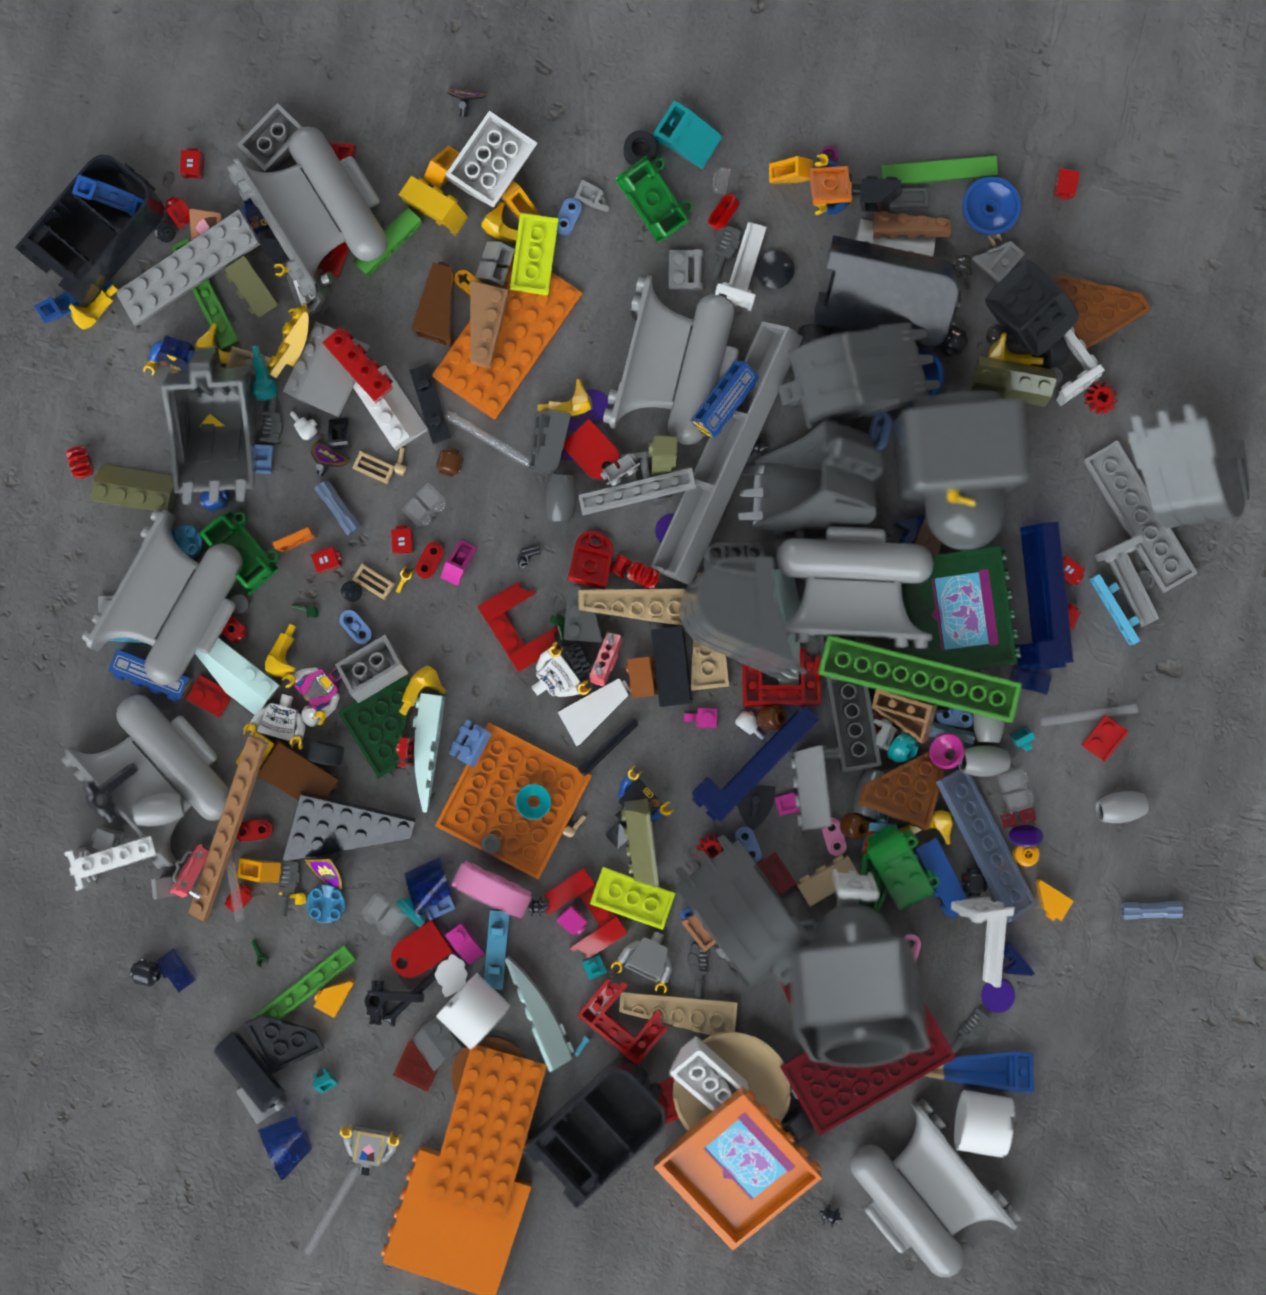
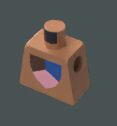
(202, 221)

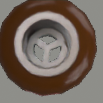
(449, 462)
(771, 717)
(854, 826)

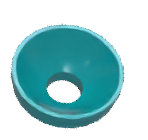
(903, 748)
(533, 812)
(407, 907)

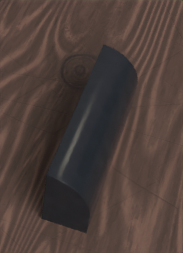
(671, 666)
(248, 1071)

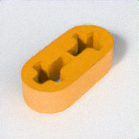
(463, 286)

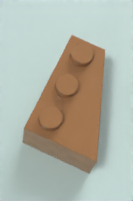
(908, 713)

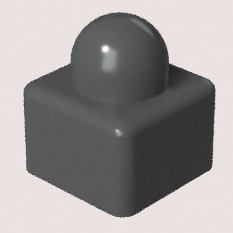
(966, 446)
(857, 991)

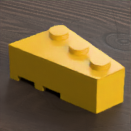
(434, 204)

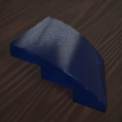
(427, 885)
(285, 1144)

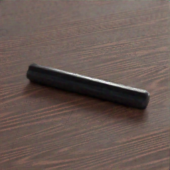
(608, 746)

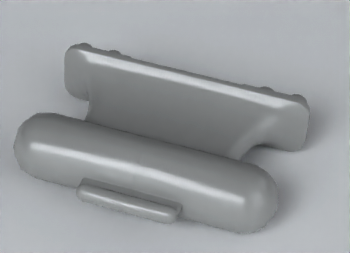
(314, 205)
(674, 361)
(852, 585)
(169, 601)
(168, 760)
(926, 1195)

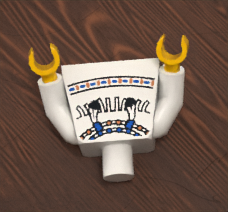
(557, 675)
(279, 721)

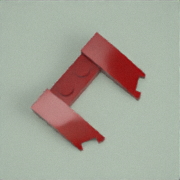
(494, 614)
(805, 694)
(610, 925)
(631, 1046)

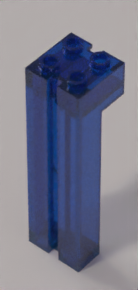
(1046, 599)
(722, 801)

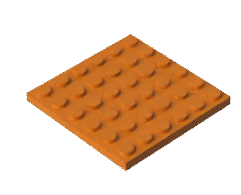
(487, 796)

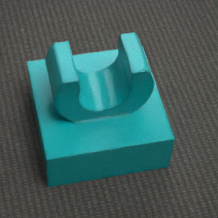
(1022, 738)
(594, 967)
(325, 1082)

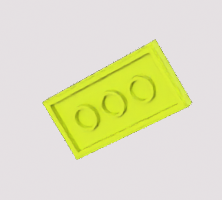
(534, 254)
(632, 899)

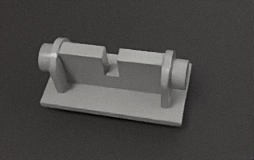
(627, 466)

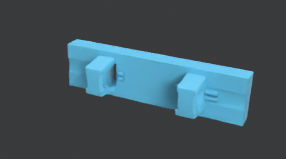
(1105, 593)
(496, 948)

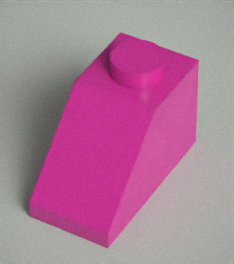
(458, 562)
(572, 920)
(465, 943)

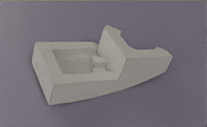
(591, 196)

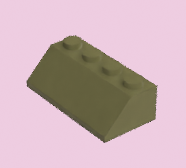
(1014, 380)
(133, 488)
(640, 842)

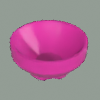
(941, 746)

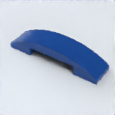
(107, 194)
(58, 307)

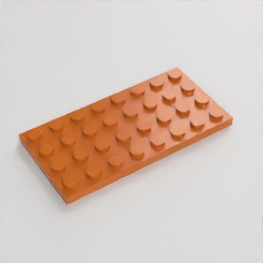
(525, 333)
(487, 1131)

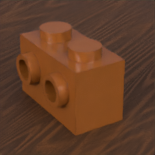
(642, 676)

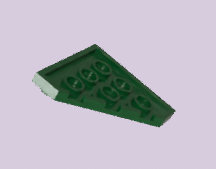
(378, 725)

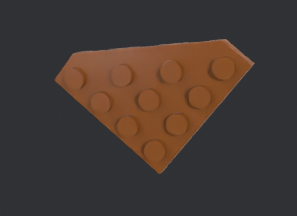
(1101, 308)
(906, 792)

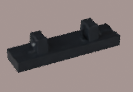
(430, 404)

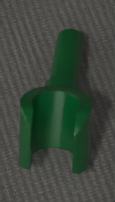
(312, 612)
(559, 621)
(259, 954)

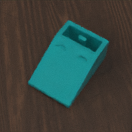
(687, 135)

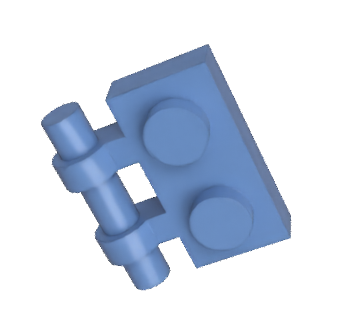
(474, 745)

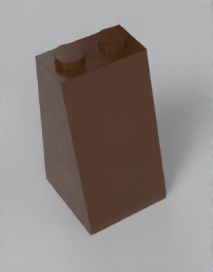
(436, 308)
(295, 774)

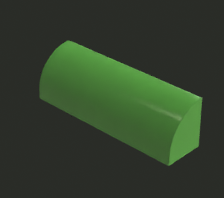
(397, 234)

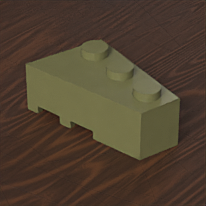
(250, 287)
(663, 454)

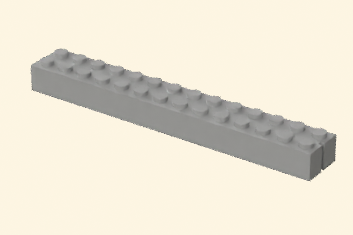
(725, 458)

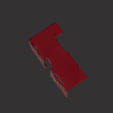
(1023, 816)

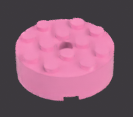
(492, 889)

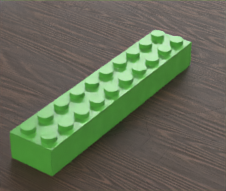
(919, 679)

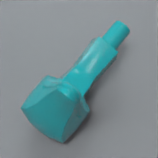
(265, 386)

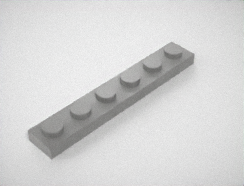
(637, 491)

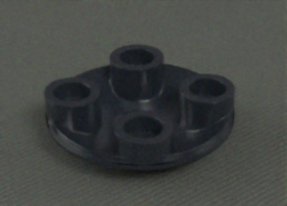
(775, 269)

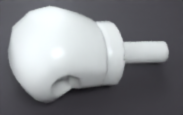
(305, 428)
(307, 715)
(748, 722)

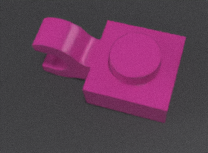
(705, 718)

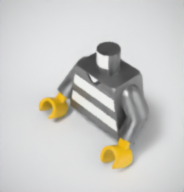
(313, 303)

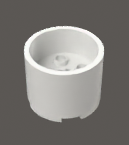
(473, 1011)
(983, 1123)

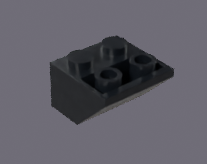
(879, 193)

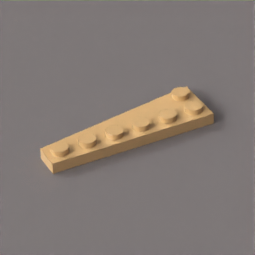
(640, 604)
(708, 667)
(694, 1014)

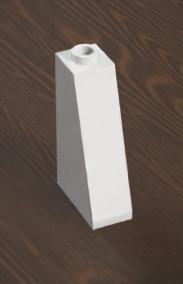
(589, 712)

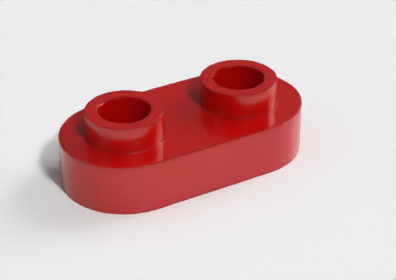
(723, 211)
(430, 560)
(253, 831)

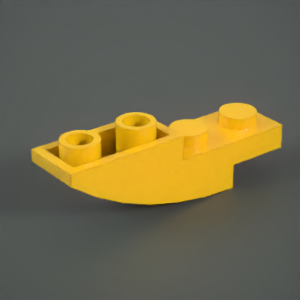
(293, 341)

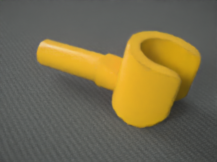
(953, 496)
(404, 577)
(300, 898)

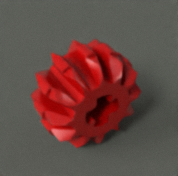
(1100, 391)
(79, 462)
(643, 575)
(718, 847)

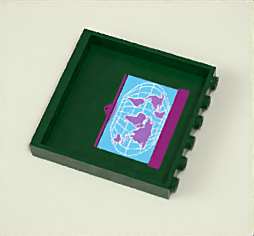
(964, 611)

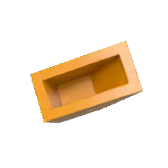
(439, 166)
(790, 170)
(518, 201)
(259, 870)
(1052, 901)
(332, 997)

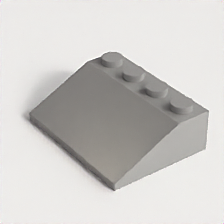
(318, 375)
(811, 789)

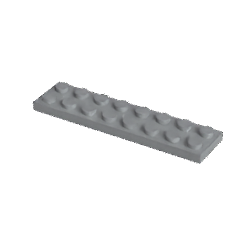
(188, 267)
(1134, 510)

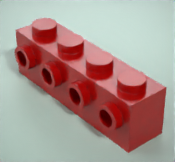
(355, 362)

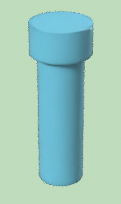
(586, 1039)

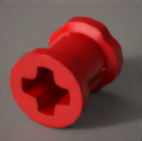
(620, 566)

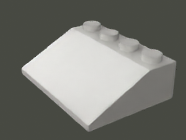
(490, 159)

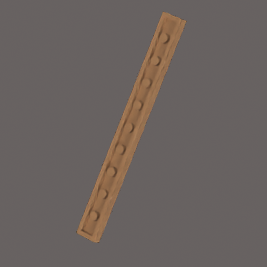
(228, 827)

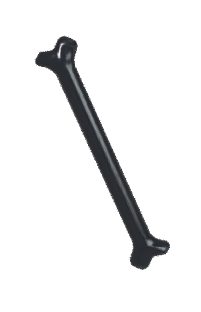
(391, 1017)

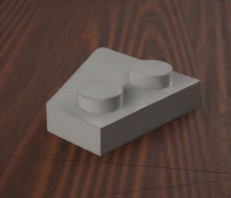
(999, 260)

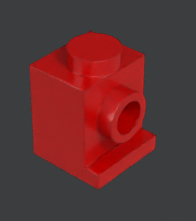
(239, 632)

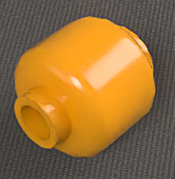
(1031, 857)

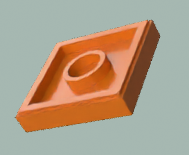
(830, 185)
(295, 539)

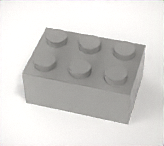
(269, 139)
(371, 668)

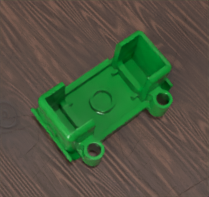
(653, 198)
(257, 563)
(899, 867)

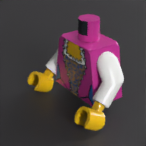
(317, 689)

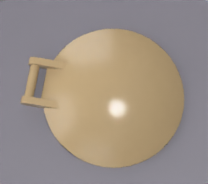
(751, 1060)

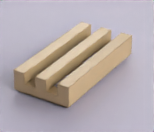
(388, 474)
(387, 590)

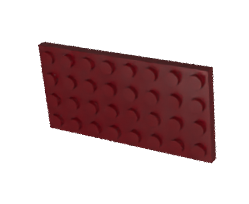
(841, 1092)

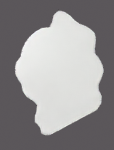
(451, 975)

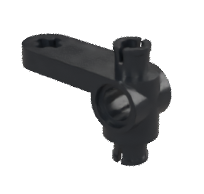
(107, 807)
(376, 1011)

